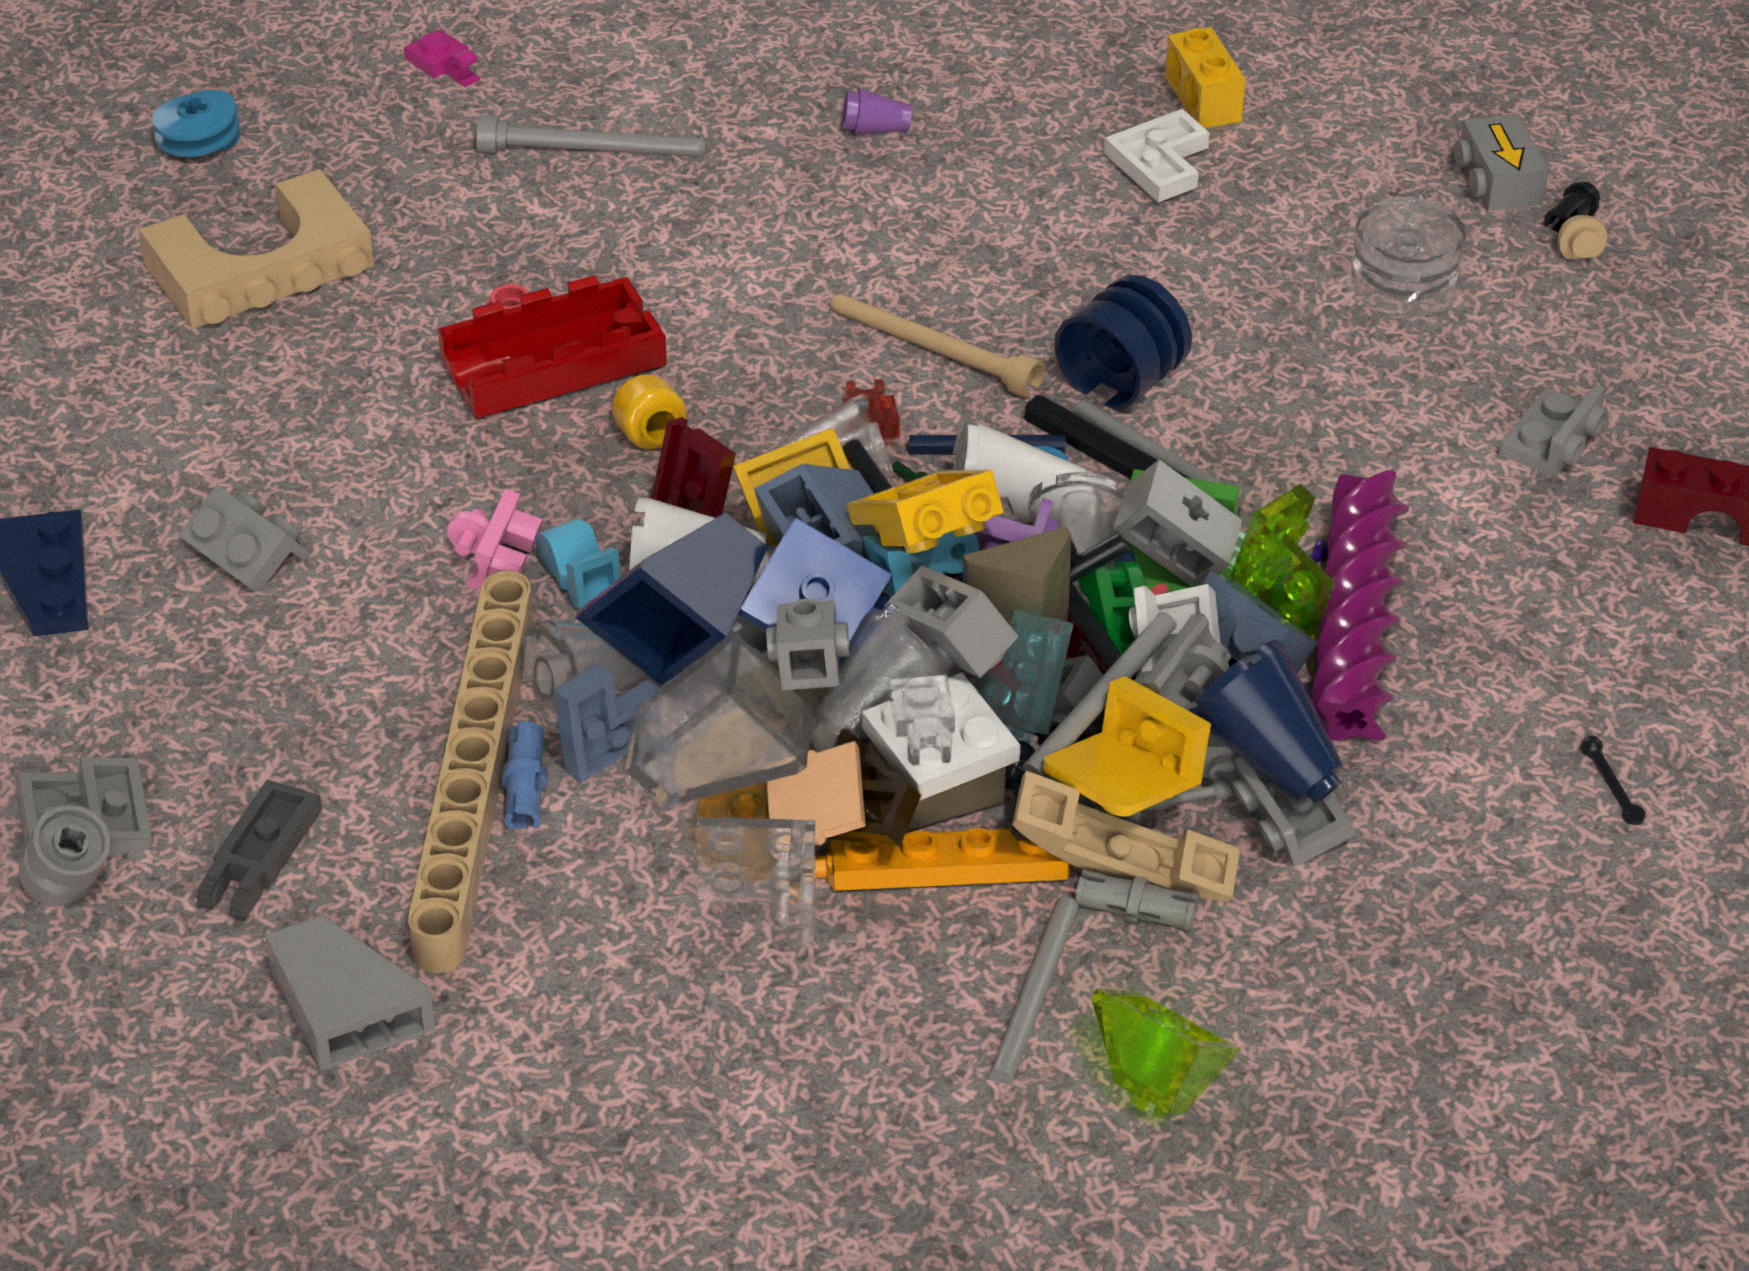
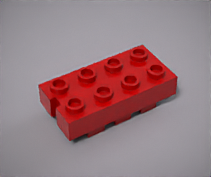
(551, 345)

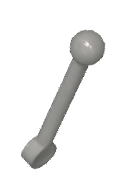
(1220, 789)

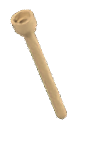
(1014, 371)

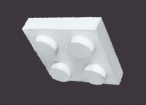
(978, 744)

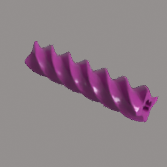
(1356, 616)

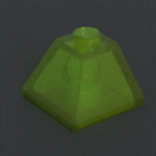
(1158, 1051)

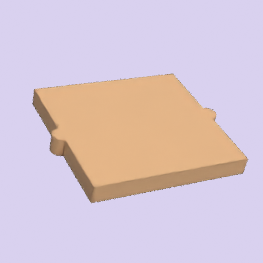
(823, 792)

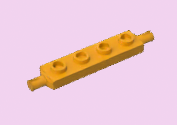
(939, 860)

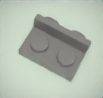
(1555, 430)

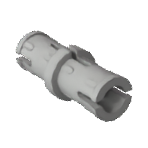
(1136, 899)

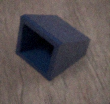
(678, 598)

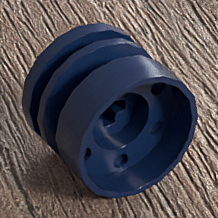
(1124, 340)

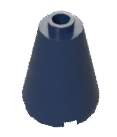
(1272, 724)

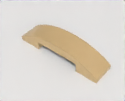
(1121, 849)

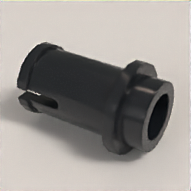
(1578, 199)

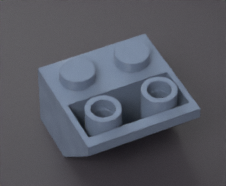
(818, 499)
(1249, 623)

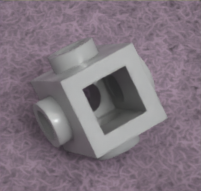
(808, 644)

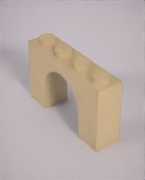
(214, 285)

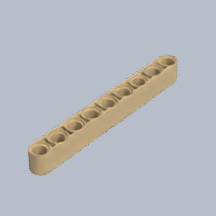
(470, 776)

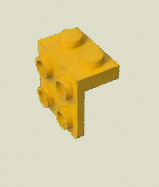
(1140, 757)

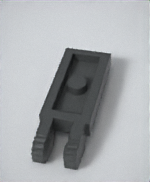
(259, 846)

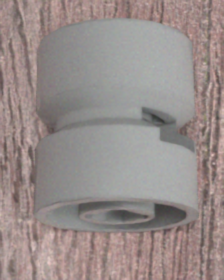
(64, 855)

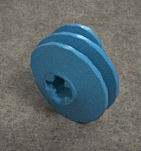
(197, 123)

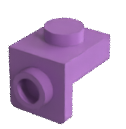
(1004, 530)

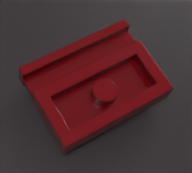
(693, 470)

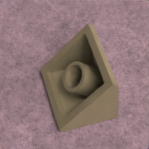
(1024, 575)

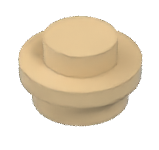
(1582, 237)

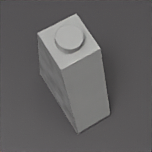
(345, 992)

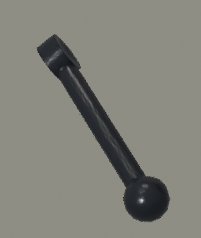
(1593, 747)

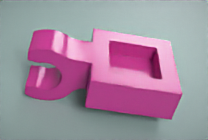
(442, 54)

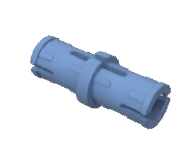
(524, 775)

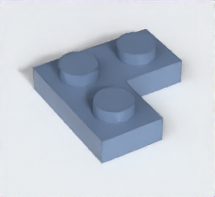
(594, 722)

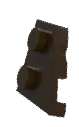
(886, 797)

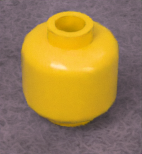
(644, 408)

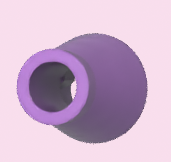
(874, 113)

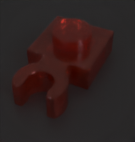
(882, 409)

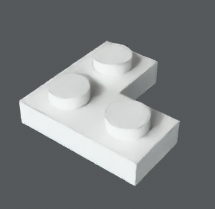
(1155, 153)

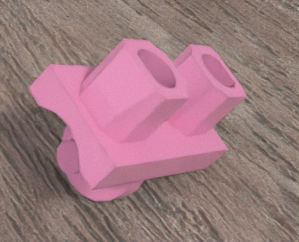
(485, 539)

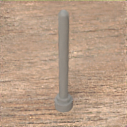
(497, 134)

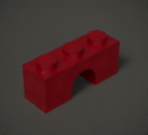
(1685, 485)

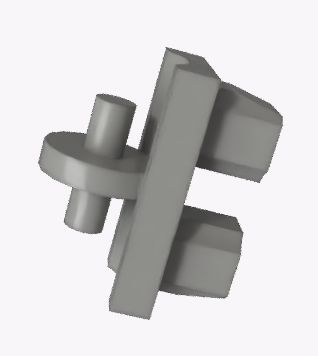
(1187, 663)

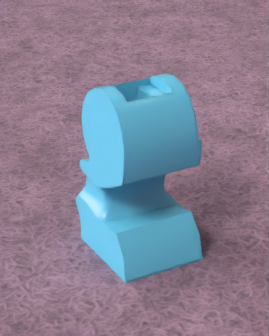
(944, 557)
(576, 560)

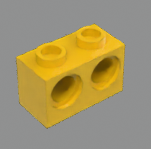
(1205, 77)

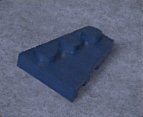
(46, 570)

